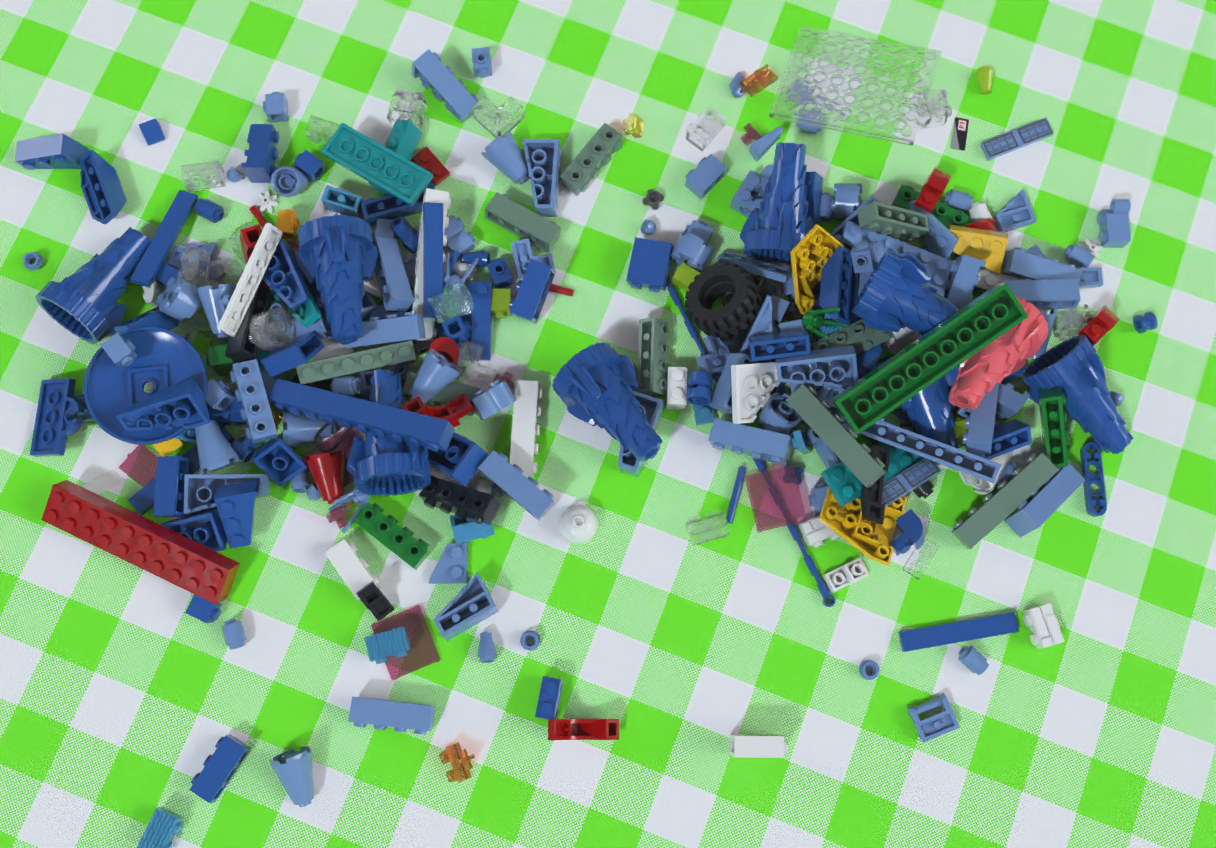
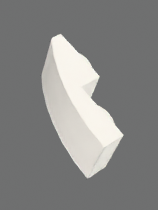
(152, 293)
(845, 575)

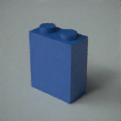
(649, 264)
(293, 354)

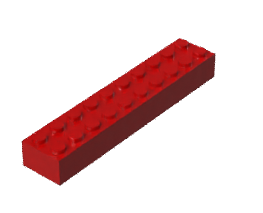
(140, 541)

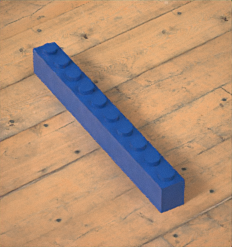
(362, 415)

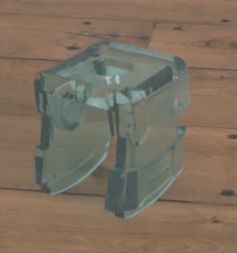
(452, 302)

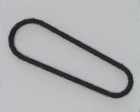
(340, 440)

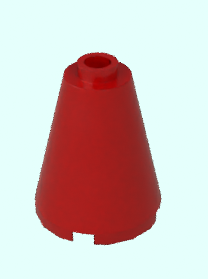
(328, 474)

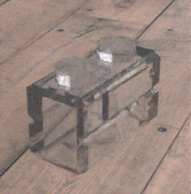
(707, 528)

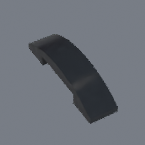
(871, 497)

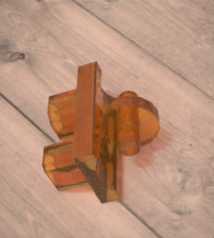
(759, 80)
(460, 762)

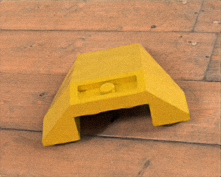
(807, 264)
(865, 536)

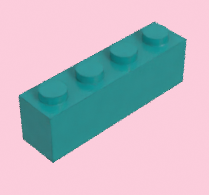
(402, 141)

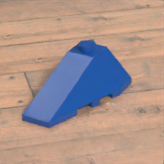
(285, 276)

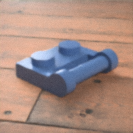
(936, 724)

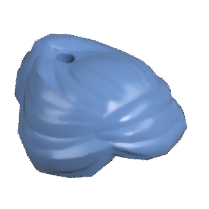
(284, 180)

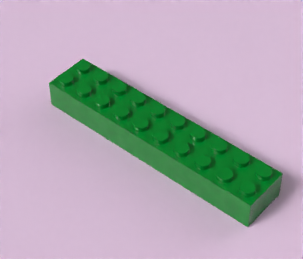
(930, 357)

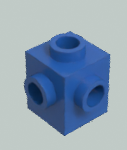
(455, 324)

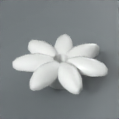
(266, 202)
(1091, 246)

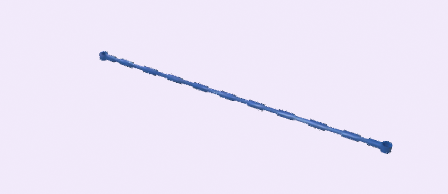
(759, 463)

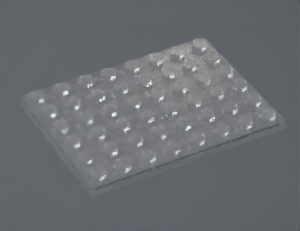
(856, 85)

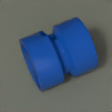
(699, 388)

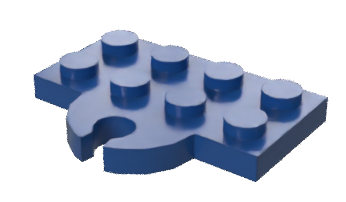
(55, 417)

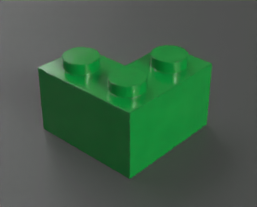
(216, 356)

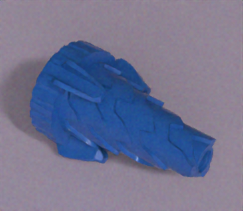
(782, 215)
(336, 257)
(88, 297)
(900, 298)
(1081, 377)
(597, 391)
(930, 409)
(383, 464)

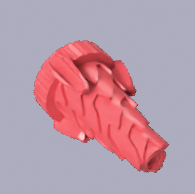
(999, 359)

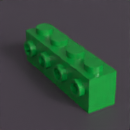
(941, 211)
(1053, 427)
(391, 535)

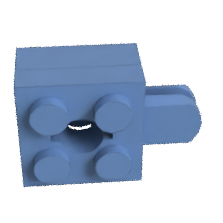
(751, 192)

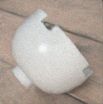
(578, 524)

